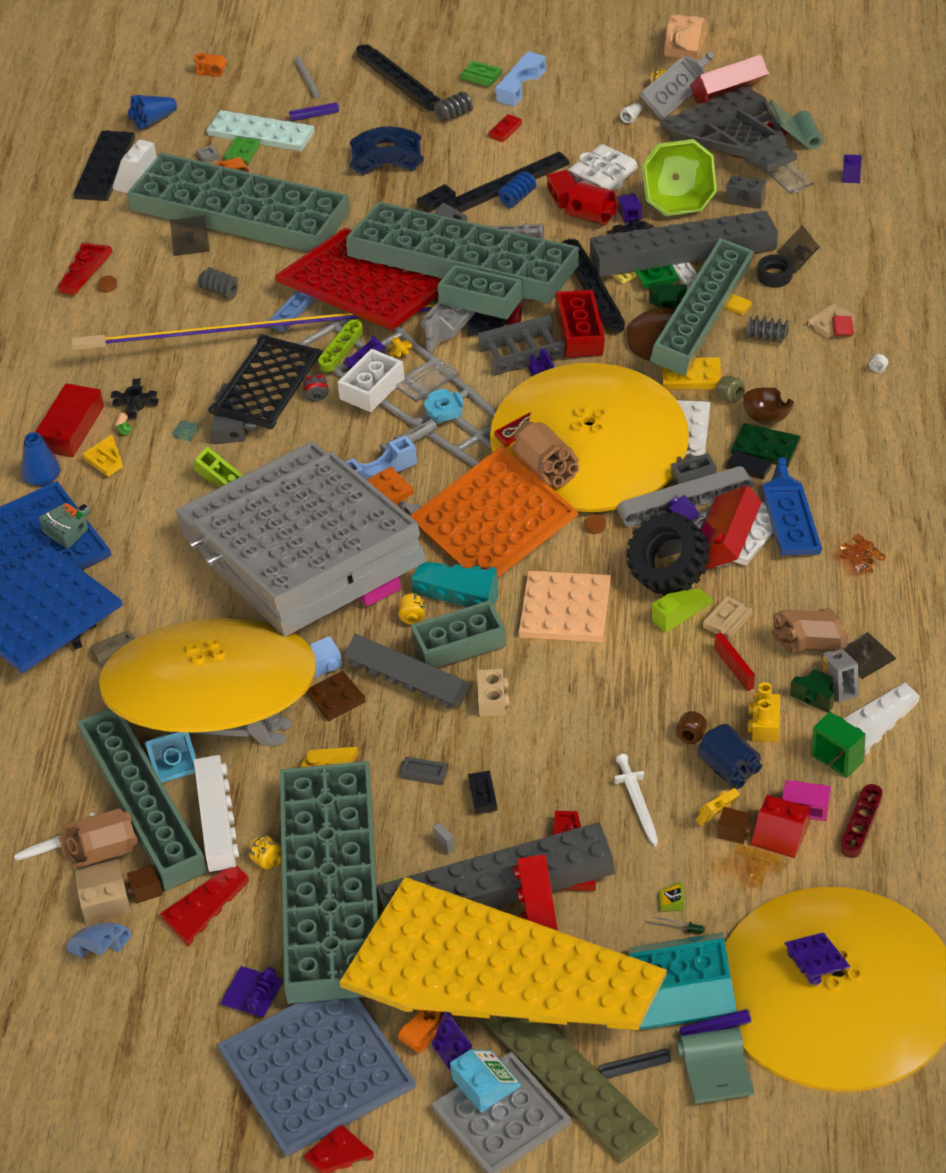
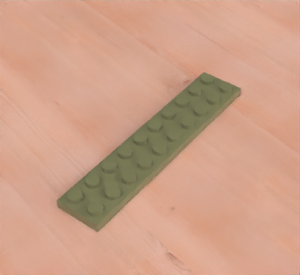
(574, 1084)

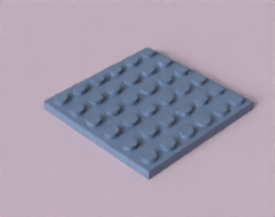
(315, 1069)

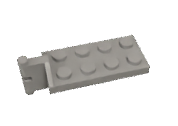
(674, 85)
(443, 323)

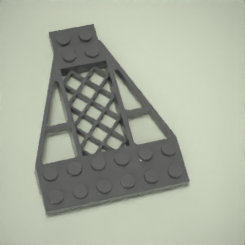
(734, 128)

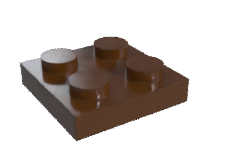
(335, 695)

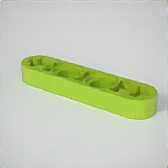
(328, 360)

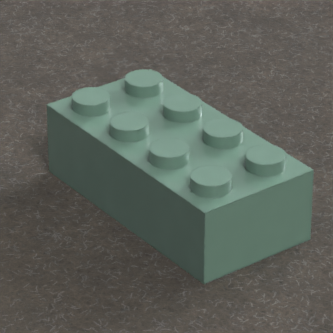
(480, 291)
(458, 635)

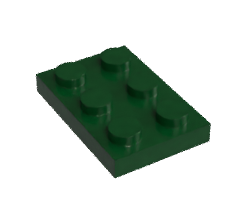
(766, 443)

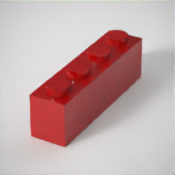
(535, 891)

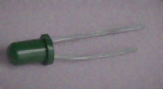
(695, 928)

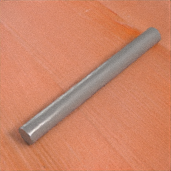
(307, 77)

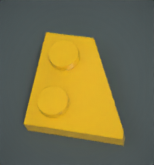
(104, 456)
(330, 756)
(715, 807)

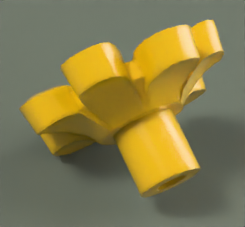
(399, 347)

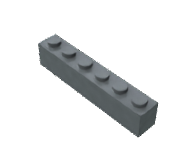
(406, 670)

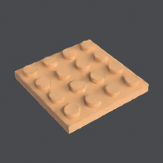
(565, 606)

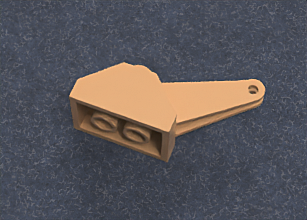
(685, 36)

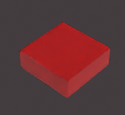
(842, 326)

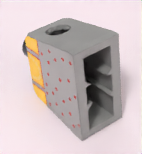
(842, 669)

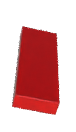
(734, 661)

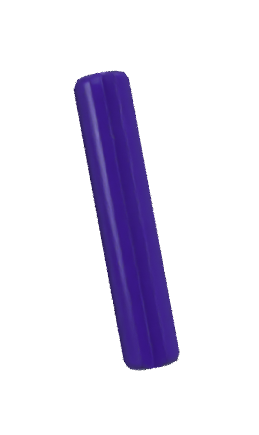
(314, 111)
(718, 1023)

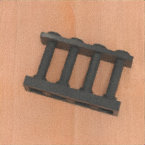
(517, 333)

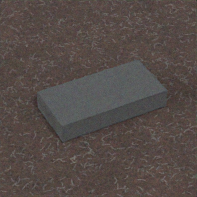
(424, 771)

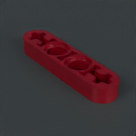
(864, 821)

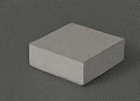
(207, 154)
(444, 838)

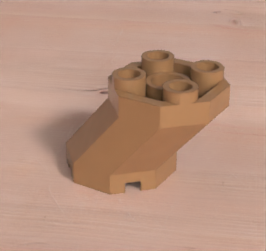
(545, 454)
(809, 630)
(98, 838)

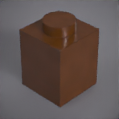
(734, 825)
(143, 884)

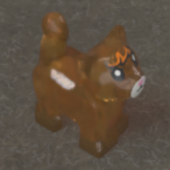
(861, 554)

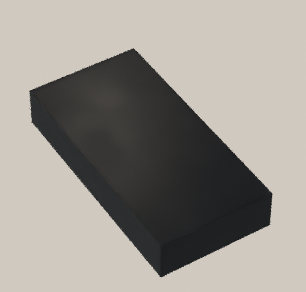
(753, 465)

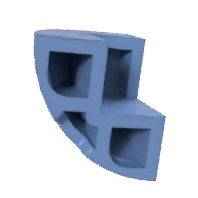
(98, 938)

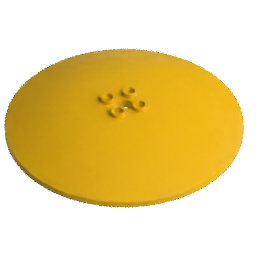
(632, 436)
(207, 675)
(849, 1029)

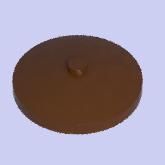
(646, 329)

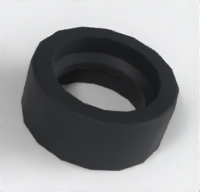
(775, 279)

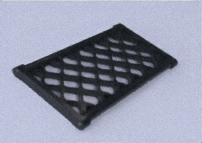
(271, 416)

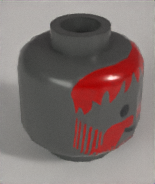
(315, 387)

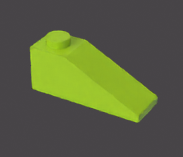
(215, 468)
(678, 607)

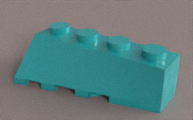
(456, 584)

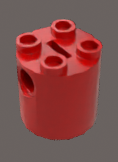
(591, 203)

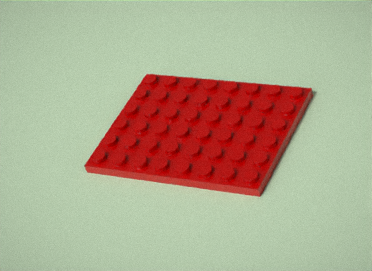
(359, 286)

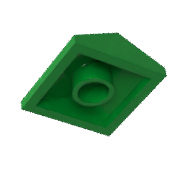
(657, 276)

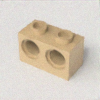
(491, 692)

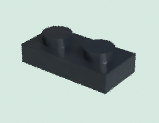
(435, 197)
(482, 792)

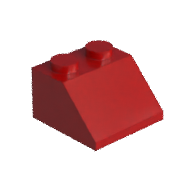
(781, 826)

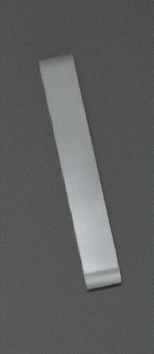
(698, 491)

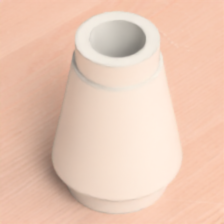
(630, 113)

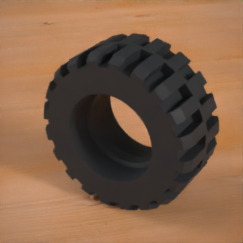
(651, 537)

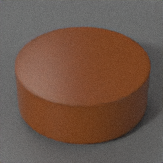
(107, 283)
(595, 524)

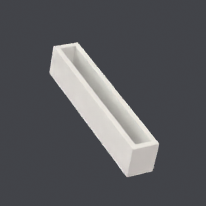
(214, 813)

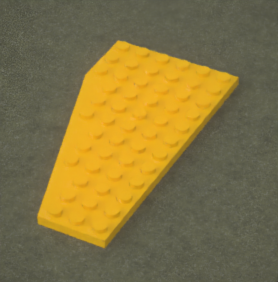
(482, 962)

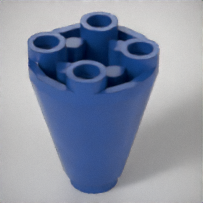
(148, 109)
(38, 462)

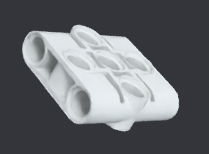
(603, 167)

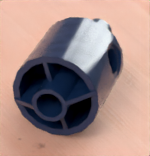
(729, 755)

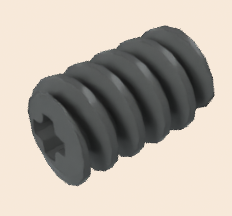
(453, 106)
(218, 282)
(767, 329)

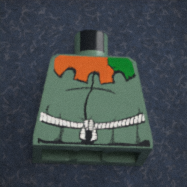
(65, 523)

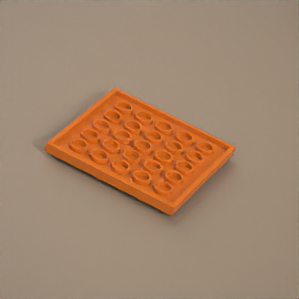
(494, 514)

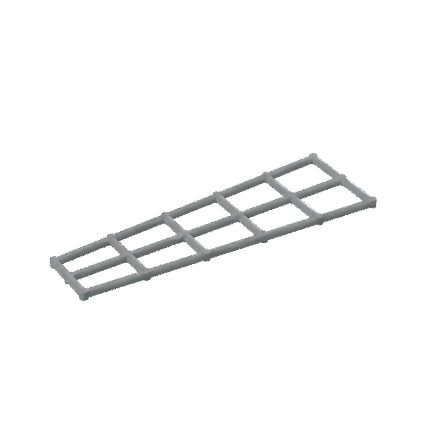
(456, 450)

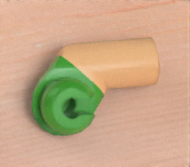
(121, 424)

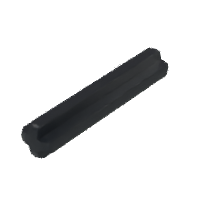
(635, 1063)

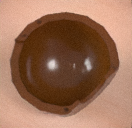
(766, 405)

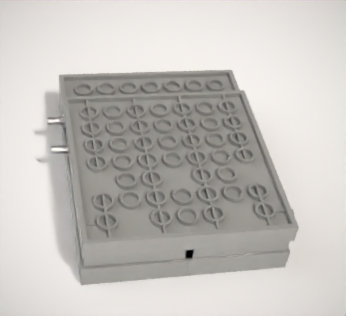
(301, 536)

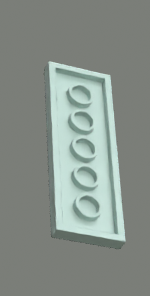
(269, 131)

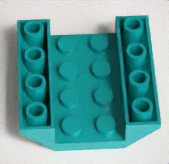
(695, 980)

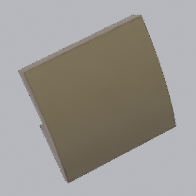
(106, 648)

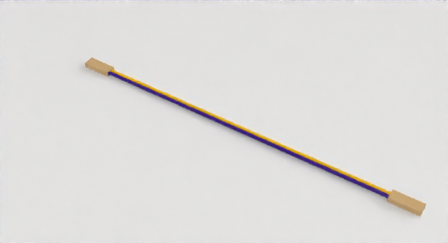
(100, 340)

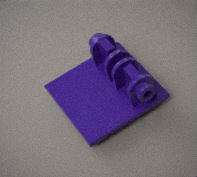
(815, 957)
(252, 991)
(450, 1040)

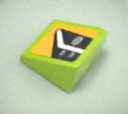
(672, 898)

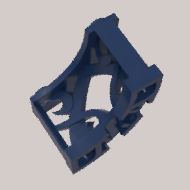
(404, 153)

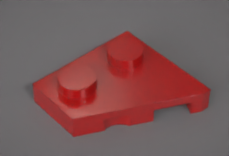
(337, 1151)

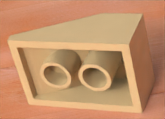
(102, 891)

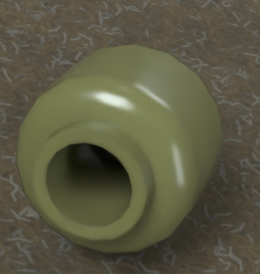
(730, 389)

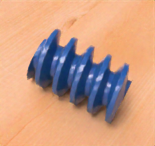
(517, 189)

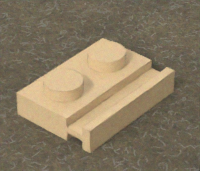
(823, 320)
(727, 617)

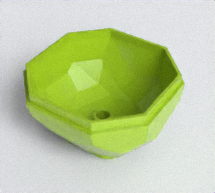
(695, 178)

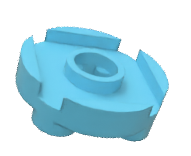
(440, 413)

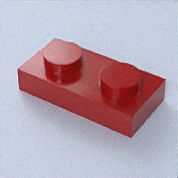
(505, 128)

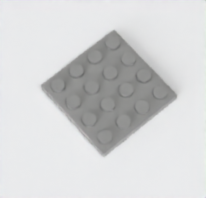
(508, 1127)

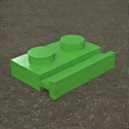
(481, 73)
(242, 148)

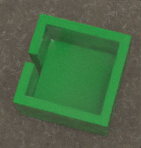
(836, 735)

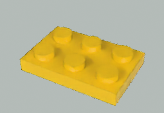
(701, 375)

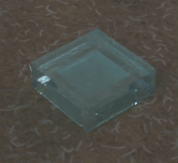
(186, 430)

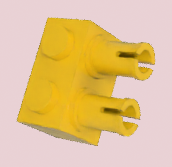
(765, 714)

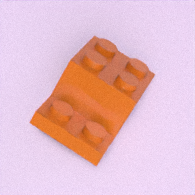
(391, 485)

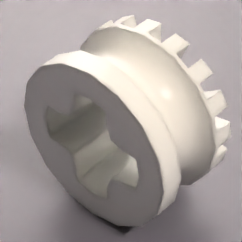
(879, 368)

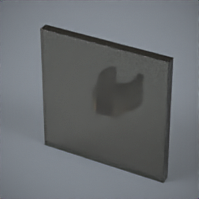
(189, 235)
(799, 248)
(868, 654)

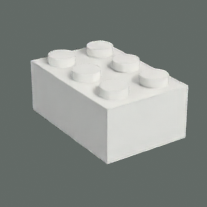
(371, 380)

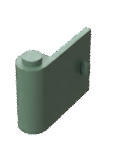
(800, 126)
(716, 1065)

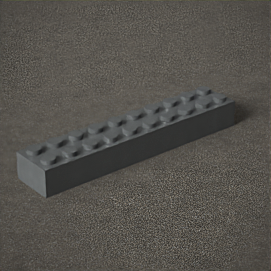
(680, 242)
(490, 879)

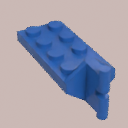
(790, 514)

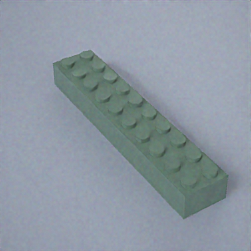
(701, 307)
(142, 794)

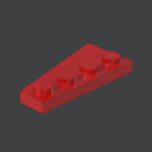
(198, 907)

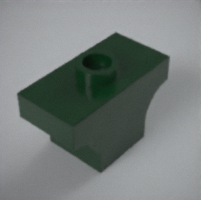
(666, 295)
(814, 690)

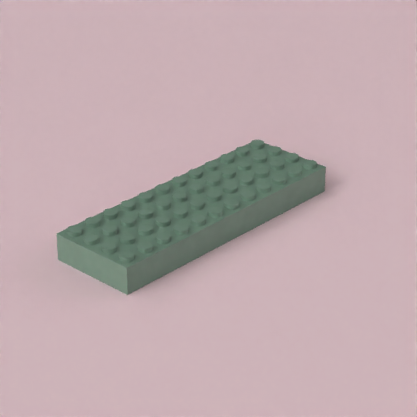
(239, 202)
(436, 242)
(326, 876)

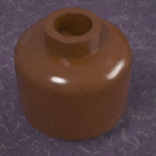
(691, 727)

